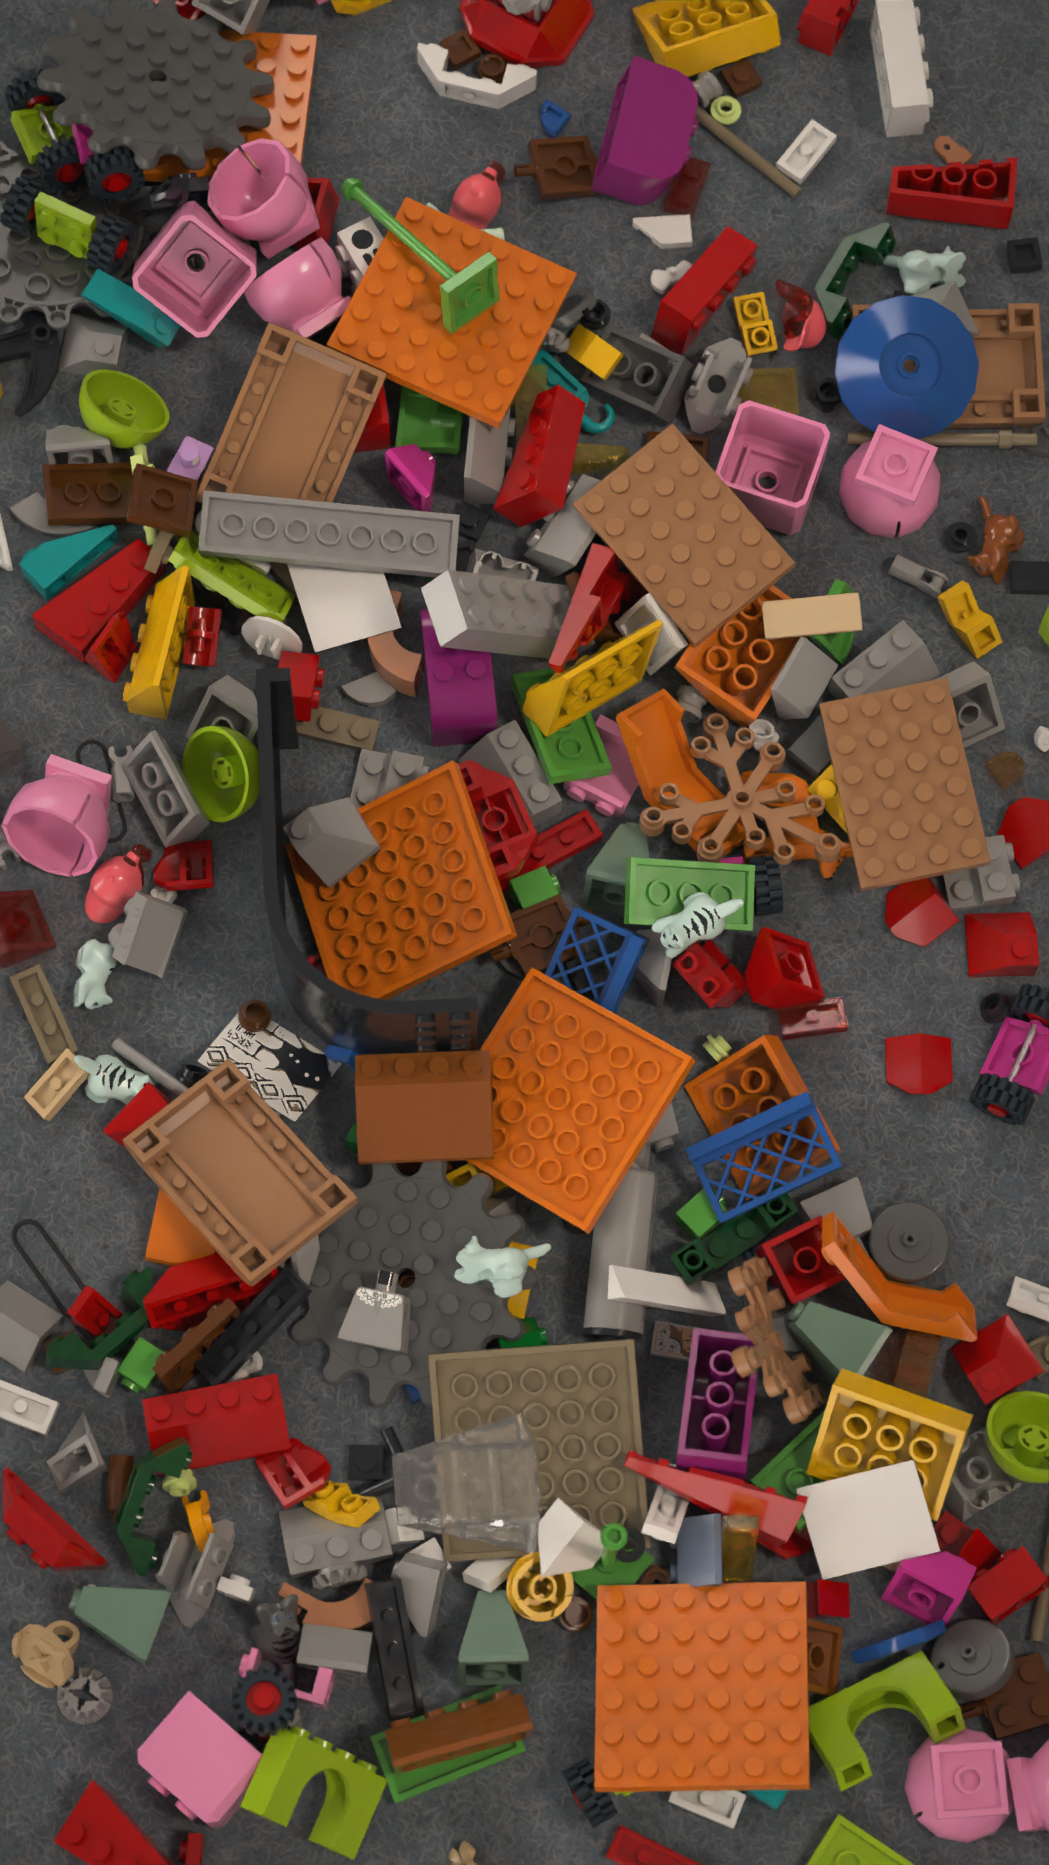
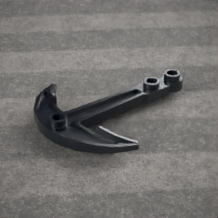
(43, 353)

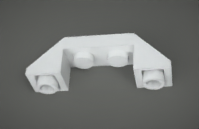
(516, 83)

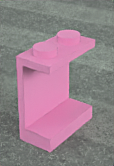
(612, 791)
(321, 1689)

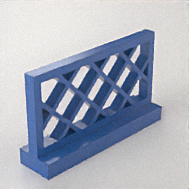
(620, 972)
(755, 1129)

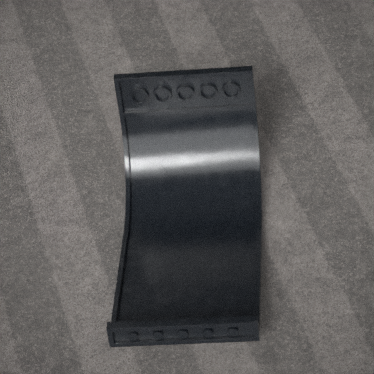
(324, 1006)

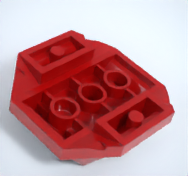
(521, 36)
(501, 818)

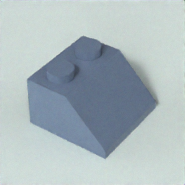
(698, 1552)

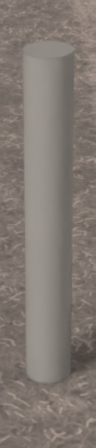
(149, 1067)

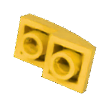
(754, 324)
(340, 1506)

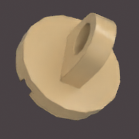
(44, 1654)

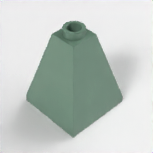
(607, 873)
(836, 1338)
(122, 1616)
(493, 1645)

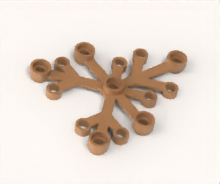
(776, 819)
(769, 1345)

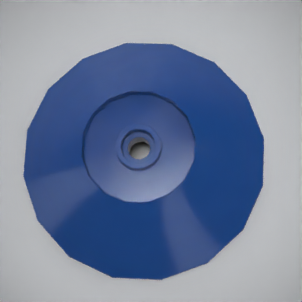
(874, 375)

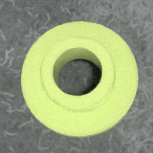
(722, 117)
(717, 1047)
(180, 1486)

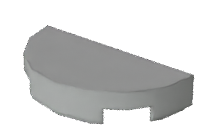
(370, 691)

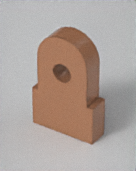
(955, 152)

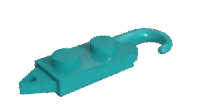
(558, 375)

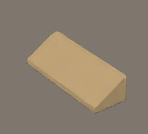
(812, 616)

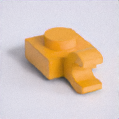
(199, 1519)

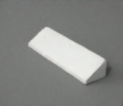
(663, 1291)

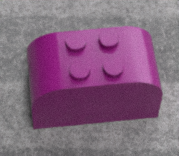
(646, 133)
(457, 690)
(716, 1406)

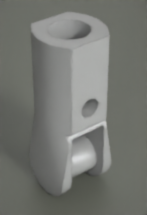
(913, 572)

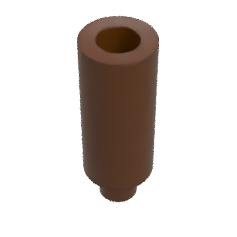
(118, 1476)

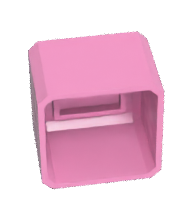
(189, 295)
(777, 447)
(199, 1762)

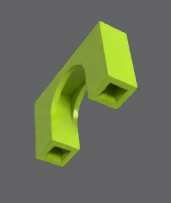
(905, 1685)
(350, 1794)

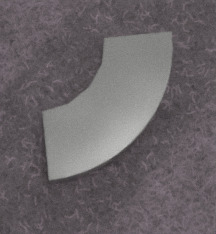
(32, 514)

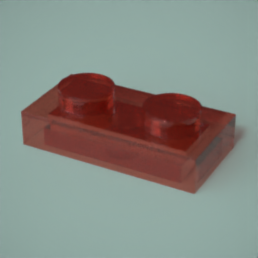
(687, 188)
(813, 1019)

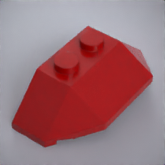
(193, 1287)
(44, 1530)

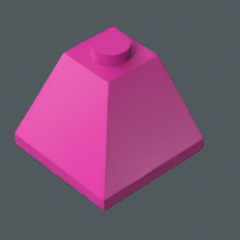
(412, 475)
(929, 1586)

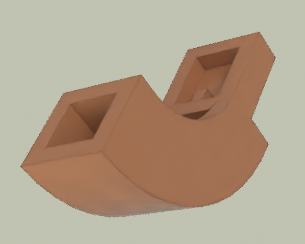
(395, 664)
(346, 1614)

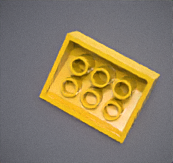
(706, 32)
(161, 646)
(591, 680)
(881, 1426)

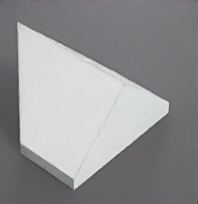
(567, 1541)

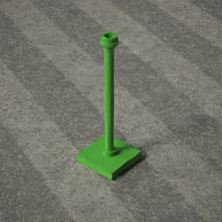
(463, 293)
(608, 1568)

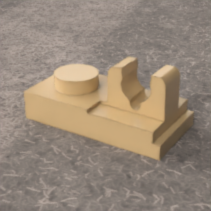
(56, 1085)

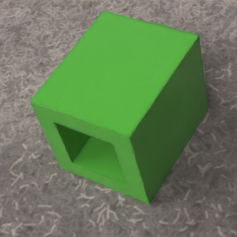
(533, 888)
(698, 1216)
(138, 1366)

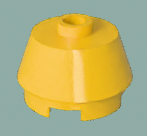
(538, 1596)

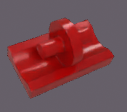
(202, 636)

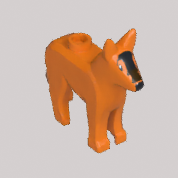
(801, 849)

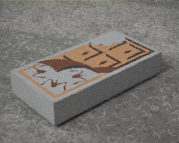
(671, 1341)

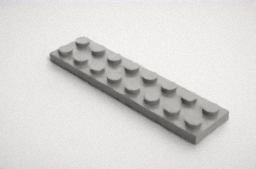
(328, 534)

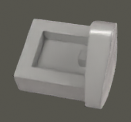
(106, 1377)

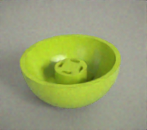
(121, 408)
(222, 771)
(1020, 1435)

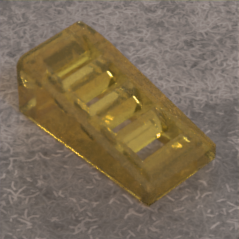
(598, 457)

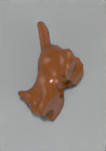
(1001, 537)

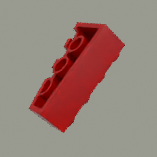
(955, 193)
(543, 458)
(86, 607)
(106, 1833)

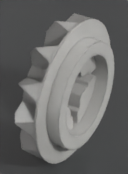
(555, 342)
(339, 1575)
(91, 1710)

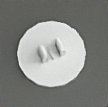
(270, 636)

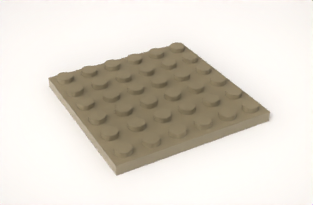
(580, 1414)

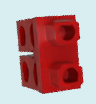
(703, 971)

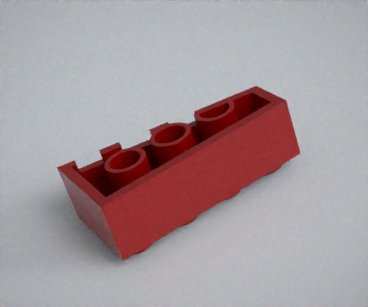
(824, 23)
(703, 290)

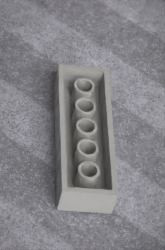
(497, 613)

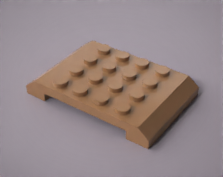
(1009, 369)
(293, 421)
(238, 1173)

